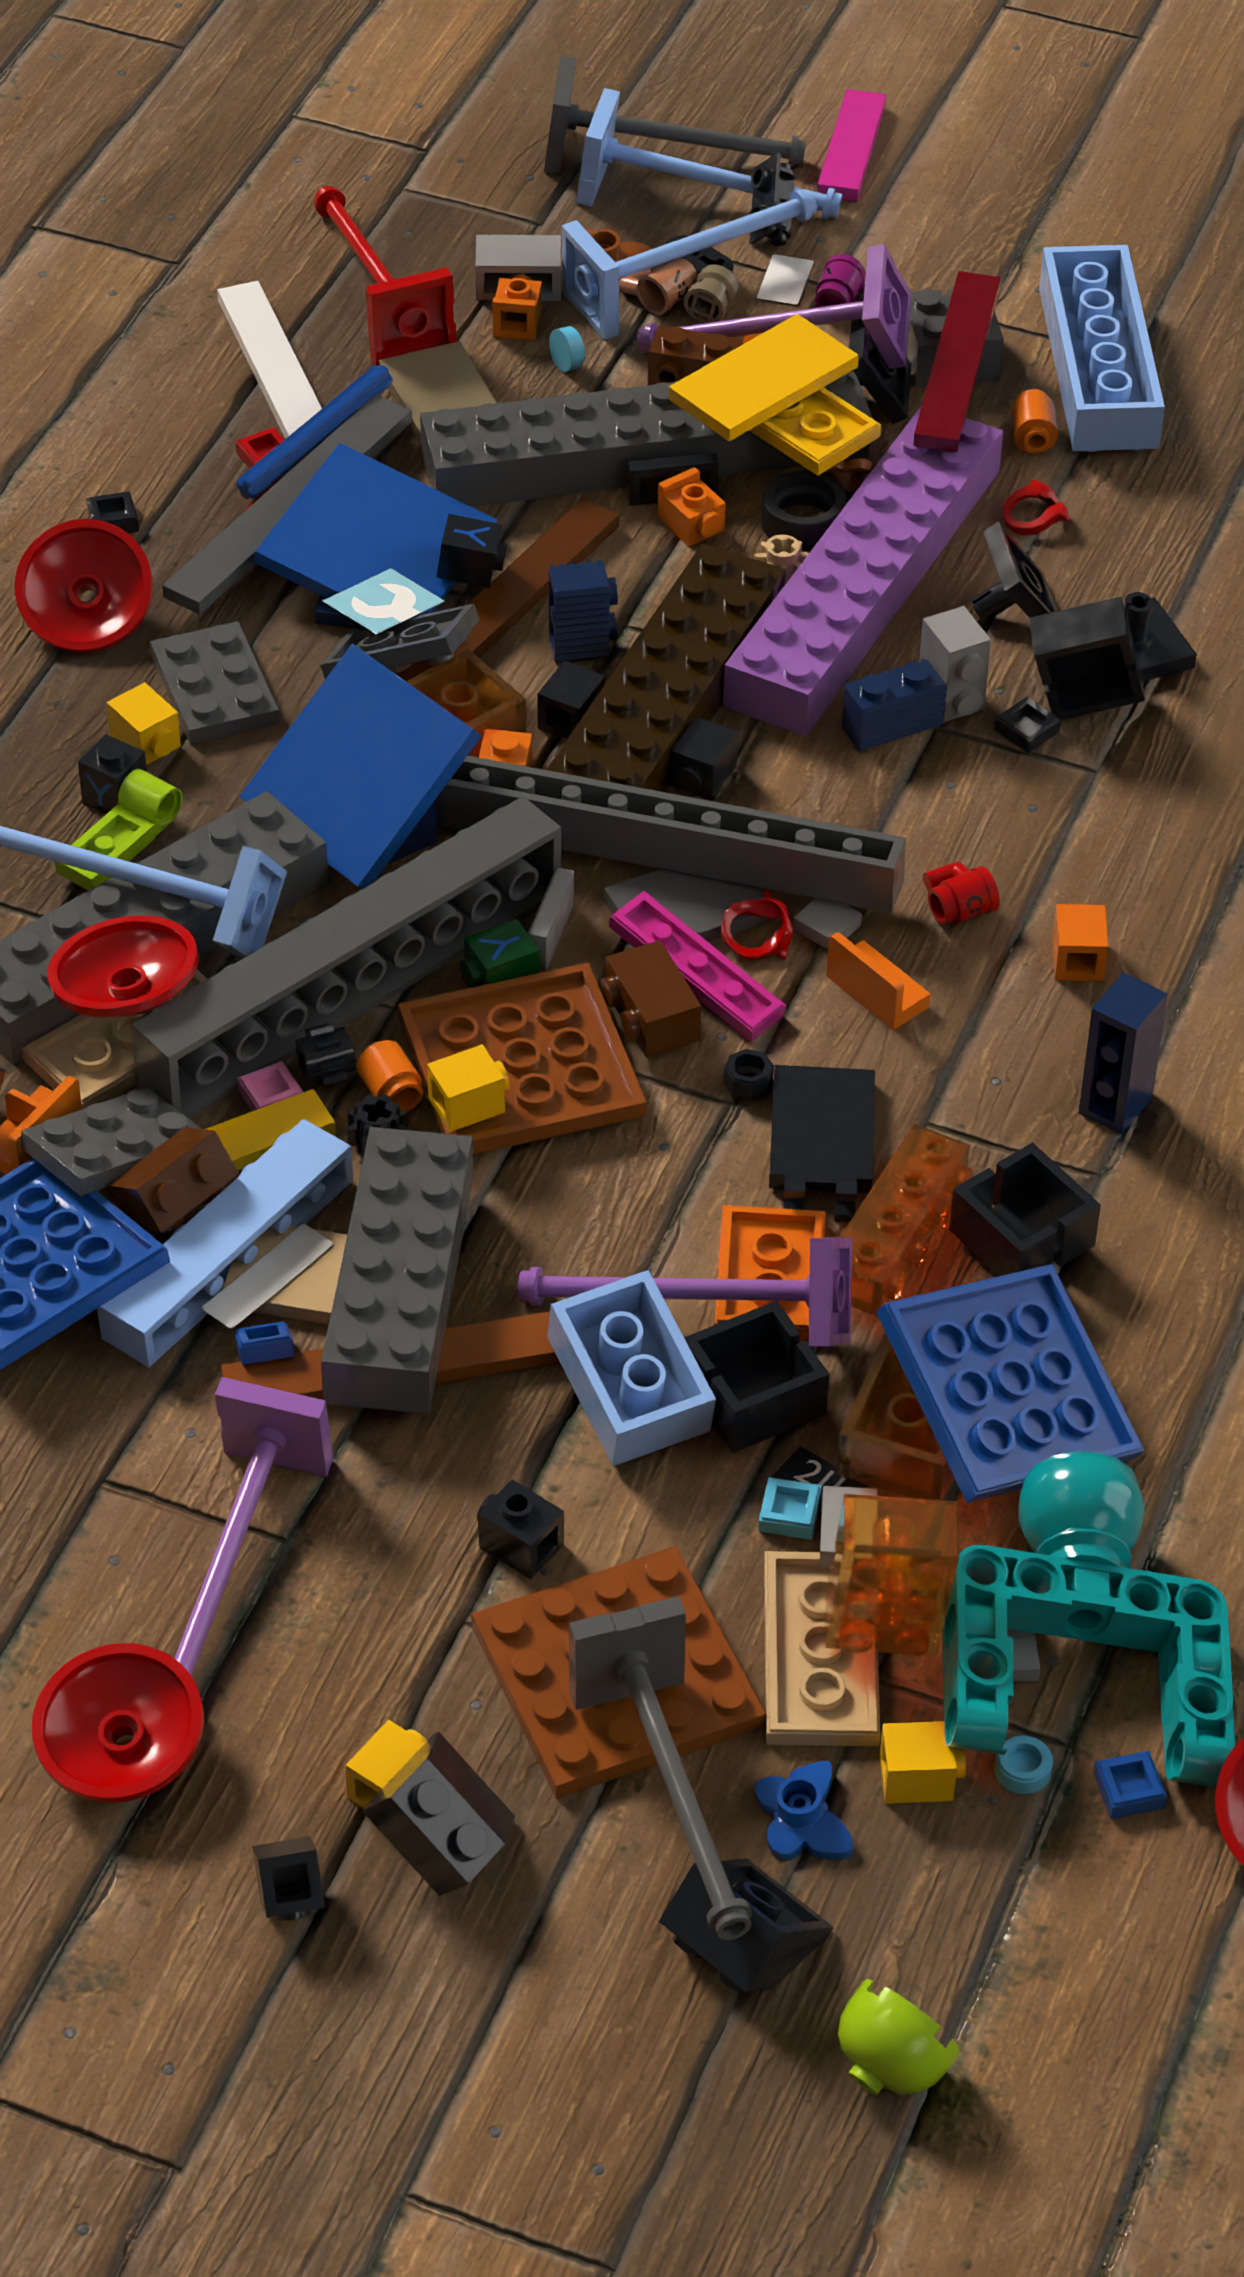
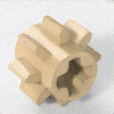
(782, 552)

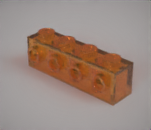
(902, 1213)

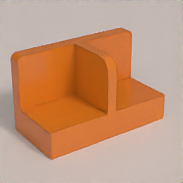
(32, 1110)

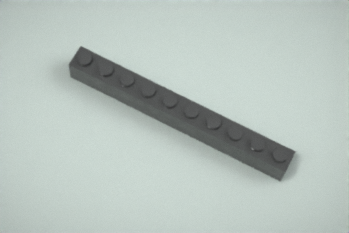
(687, 833)

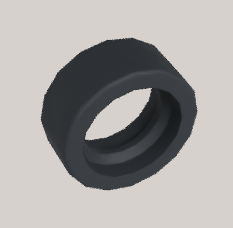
(801, 489)

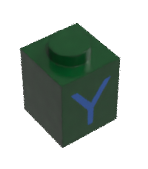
(499, 955)

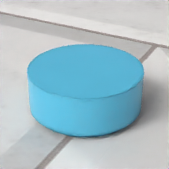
(567, 348)
(1025, 1765)

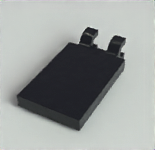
(822, 1134)

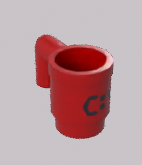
(960, 893)

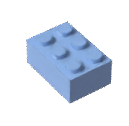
(631, 1367)

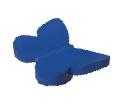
(802, 1814)

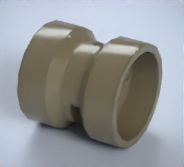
(711, 294)

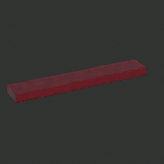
(957, 362)

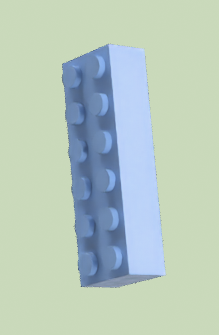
(1101, 348)

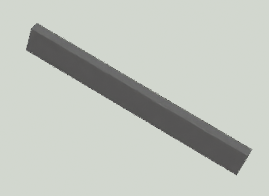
(234, 549)

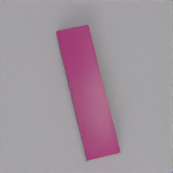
(852, 143)
(708, 972)

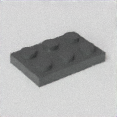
(417, 639)
(214, 682)
(104, 1139)

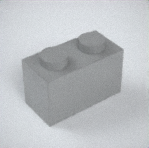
(518, 254)
(960, 656)

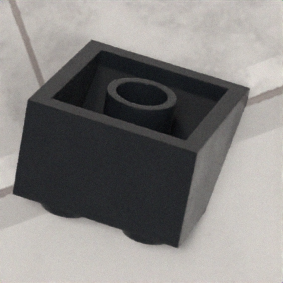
(441, 1816)
(779, 1935)

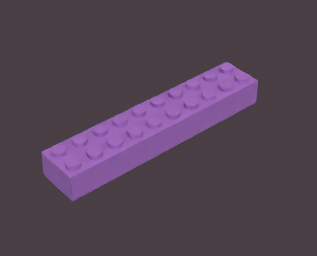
(858, 577)

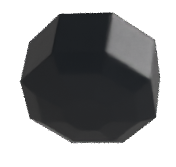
(748, 1073)

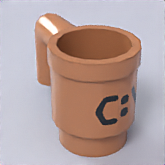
(662, 287)

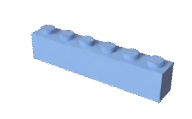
(276, 1191)

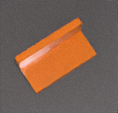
(875, 981)

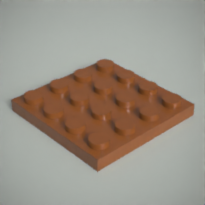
(555, 1046)
(592, 1745)

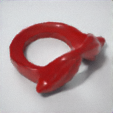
(1055, 513)
(764, 907)

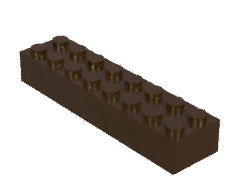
(671, 671)

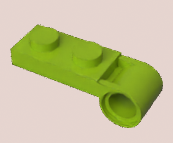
(142, 812)

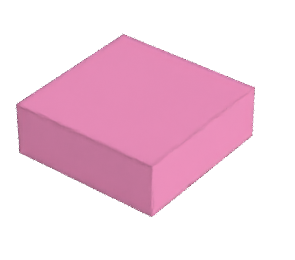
(267, 1086)

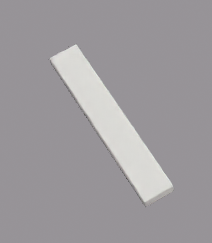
(269, 355)

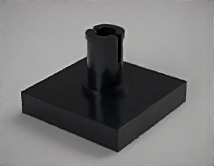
(887, 386)
(1020, 581)
(1157, 639)

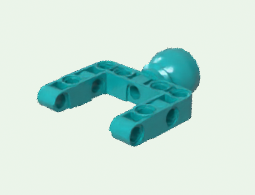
(1078, 1584)

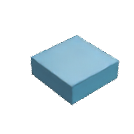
(790, 1508)

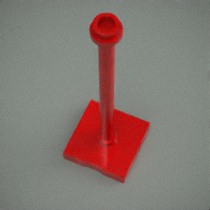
(401, 312)

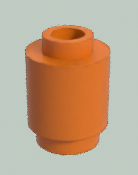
(1034, 421)
(390, 1073)

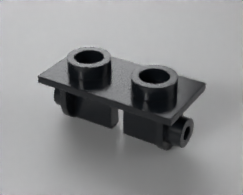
(772, 184)

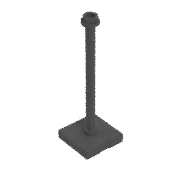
(569, 116)
(633, 1657)

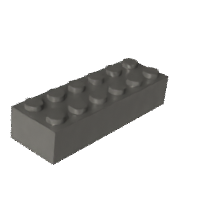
(398, 1271)

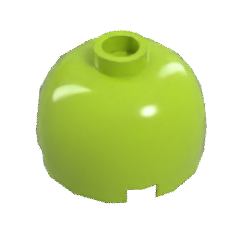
(892, 2043)

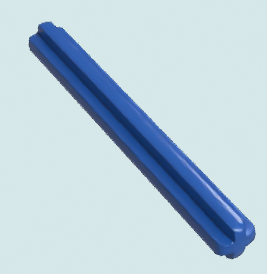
(313, 432)

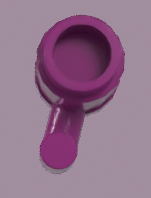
(840, 281)

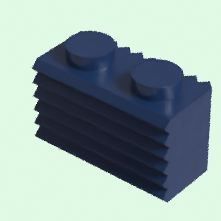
(581, 611)
(893, 704)

